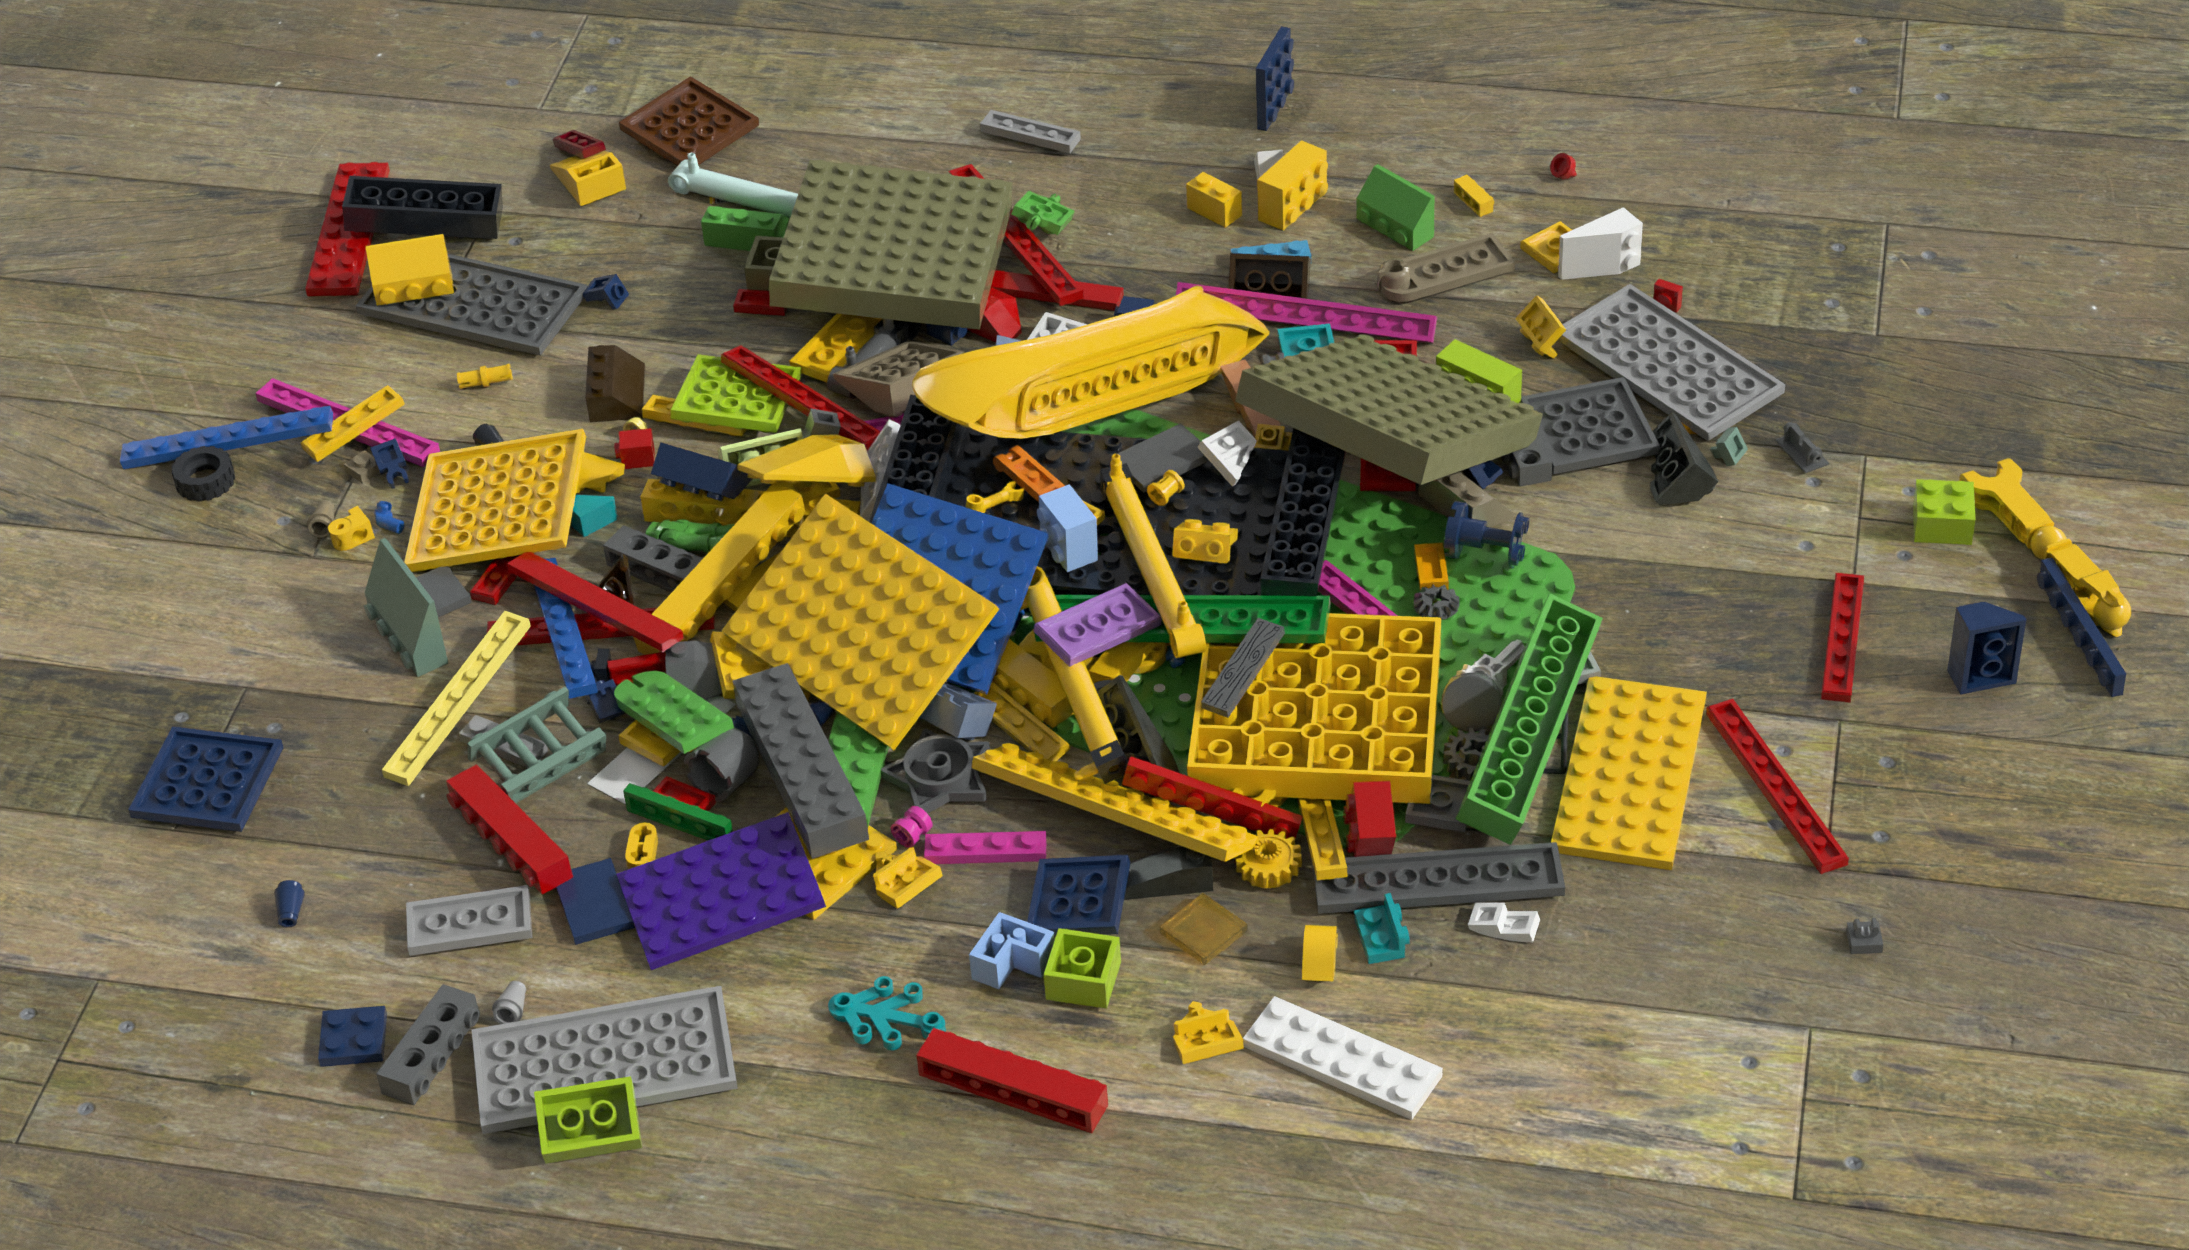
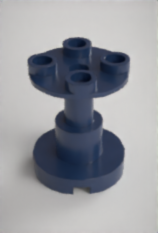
(1474, 533)

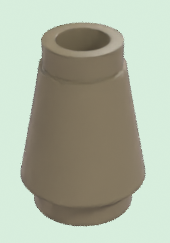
(320, 519)

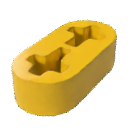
(635, 847)

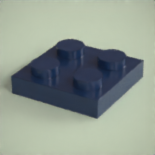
(352, 1036)

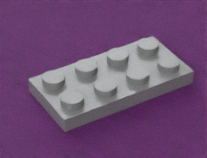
(468, 920)

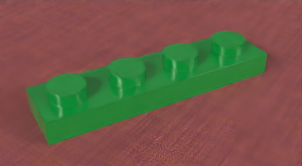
(675, 813)

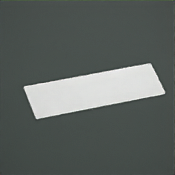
(635, 768)

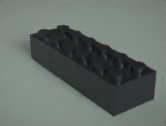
(422, 207)

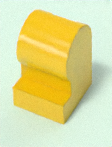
(351, 530)

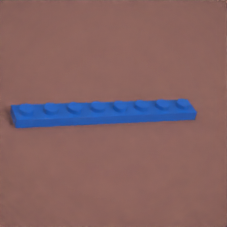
(228, 436)
(566, 643)

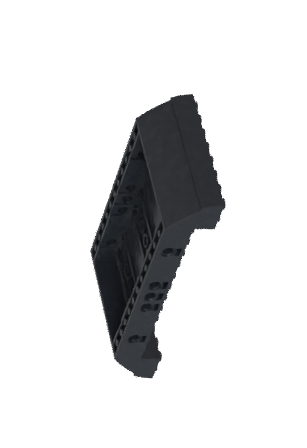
(1277, 505)

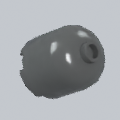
(723, 763)

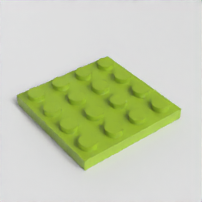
(726, 398)

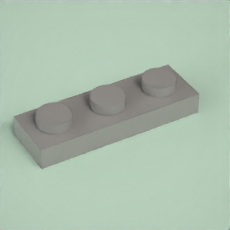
(505, 751)

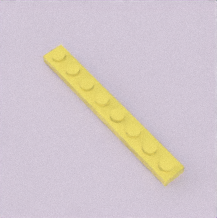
(456, 698)

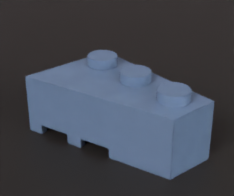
(960, 712)

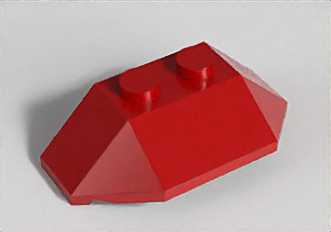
(999, 317)

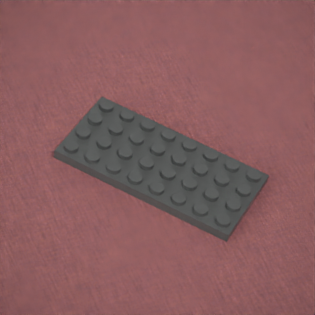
(489, 306)

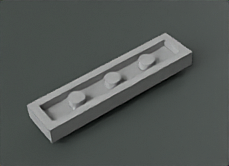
(1030, 131)

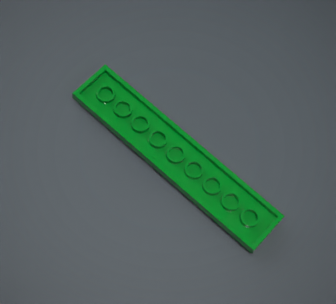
(1232, 616)

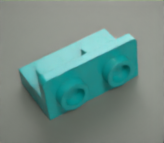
(1382, 932)

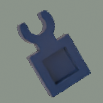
(390, 460)

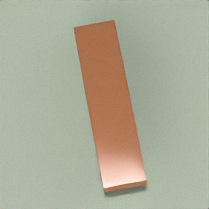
(1232, 375)

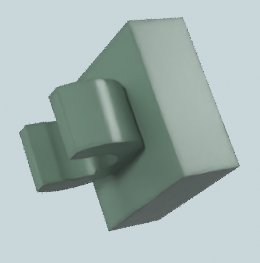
(1730, 447)

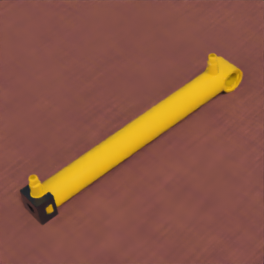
(1118, 489)
(1080, 692)

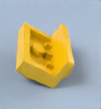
(1203, 541)

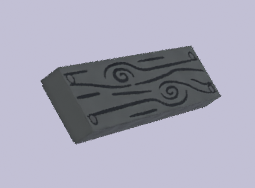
(1242, 667)

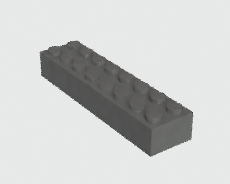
(800, 761)

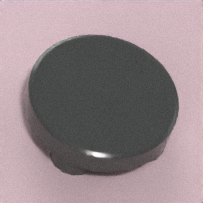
(1471, 701)

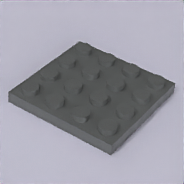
(1592, 425)

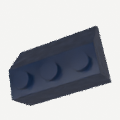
(698, 473)
(1985, 647)

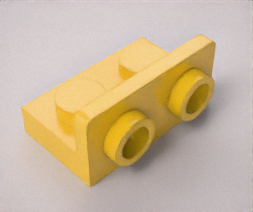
(1540, 326)

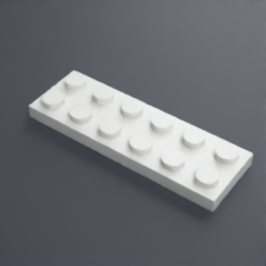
(1343, 1057)

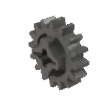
(1470, 749)

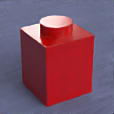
(635, 448)

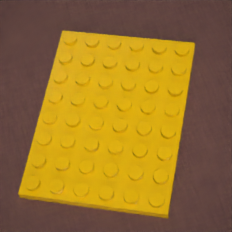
(860, 620)

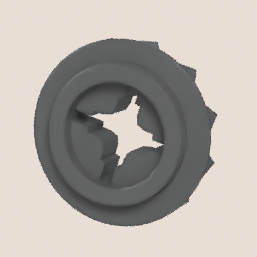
(1442, 609)

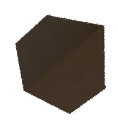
(619, 581)

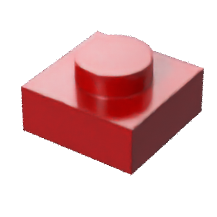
(1668, 294)

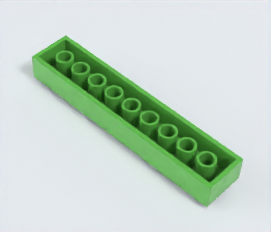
(1529, 720)

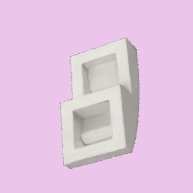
(1497, 922)

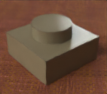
(362, 467)

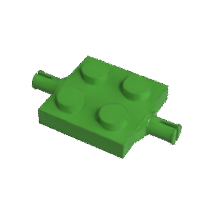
(1043, 212)

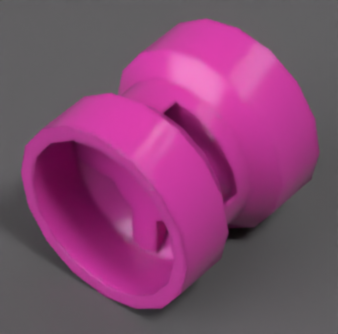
(915, 823)

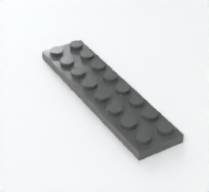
(1444, 877)

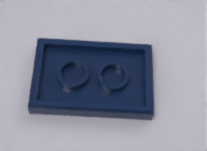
(594, 902)

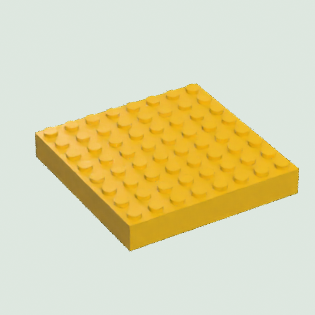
(1328, 713)

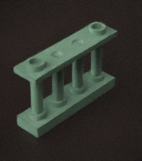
(539, 771)

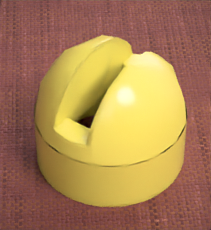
(634, 422)

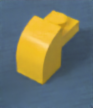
(1319, 953)

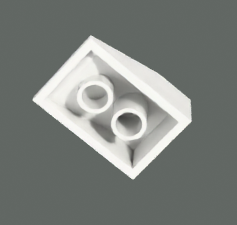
(1601, 247)

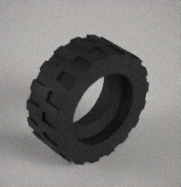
(206, 487)

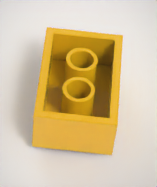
(1292, 185)

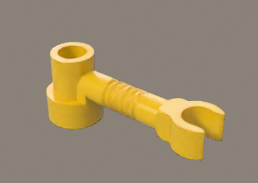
(1008, 494)

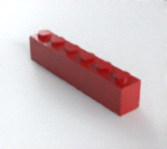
(509, 829)
(1012, 1080)

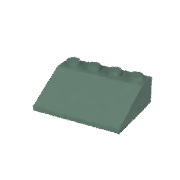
(404, 612)

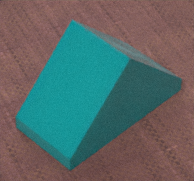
(592, 513)

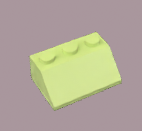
(750, 449)

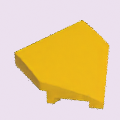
(597, 471)
(903, 876)
(1205, 1034)

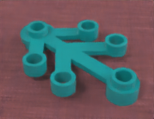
(847, 1007)

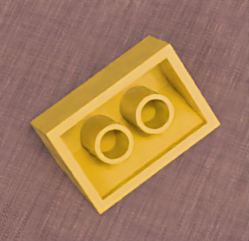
(409, 269)

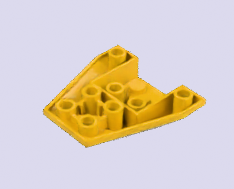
(813, 459)

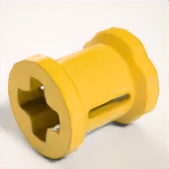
(1165, 488)

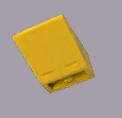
(591, 177)

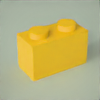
(1214, 199)

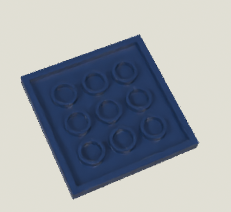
(206, 779)

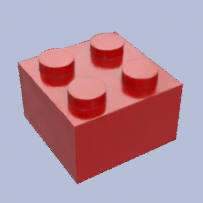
(1370, 819)

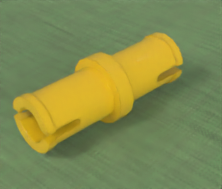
(484, 376)

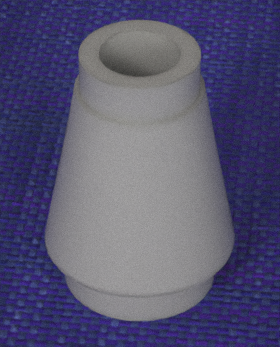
(510, 1003)

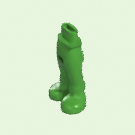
(688, 534)

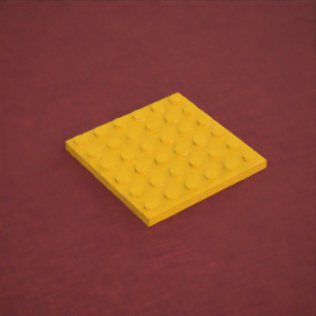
(496, 500)

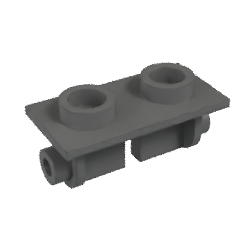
(1801, 449)

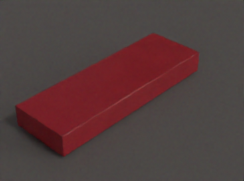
(579, 144)

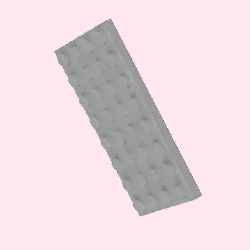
(1670, 362)
(666, 1044)

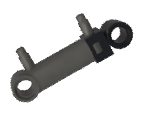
(886, 335)

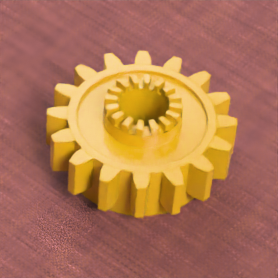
(1271, 861)

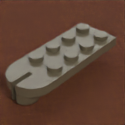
(1443, 269)

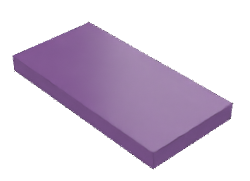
(1097, 624)

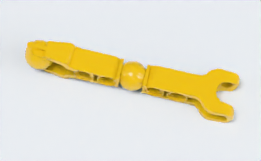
(2034, 527)

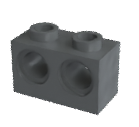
(1530, 464)

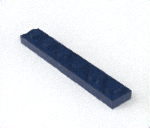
(2082, 627)

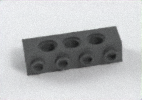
(650, 558)
(428, 1044)

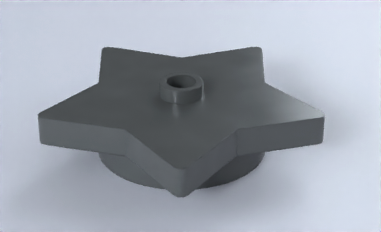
(938, 771)

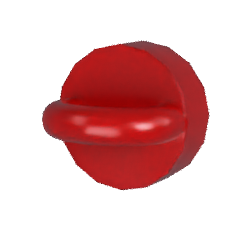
(1563, 166)

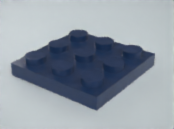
(1274, 78)
(1080, 894)

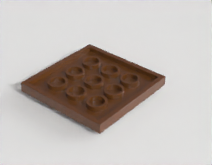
(689, 121)

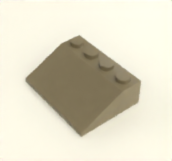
(887, 378)

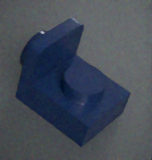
(607, 288)
(1483, 473)
(604, 701)

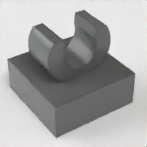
(1864, 937)

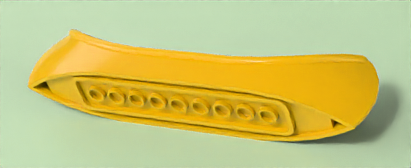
(1090, 369)

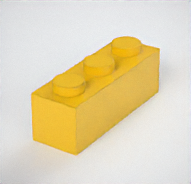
(1473, 195)

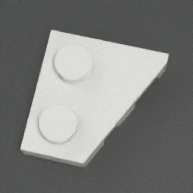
(1229, 450)

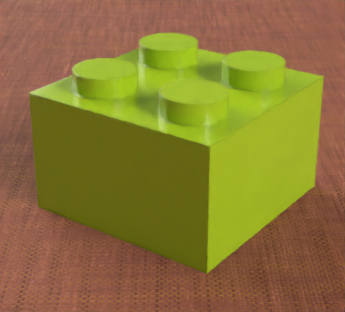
(1944, 512)
(1082, 968)

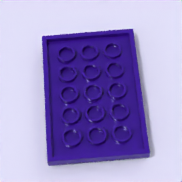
(720, 890)

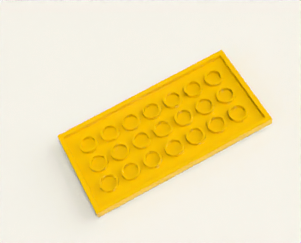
(1629, 772)

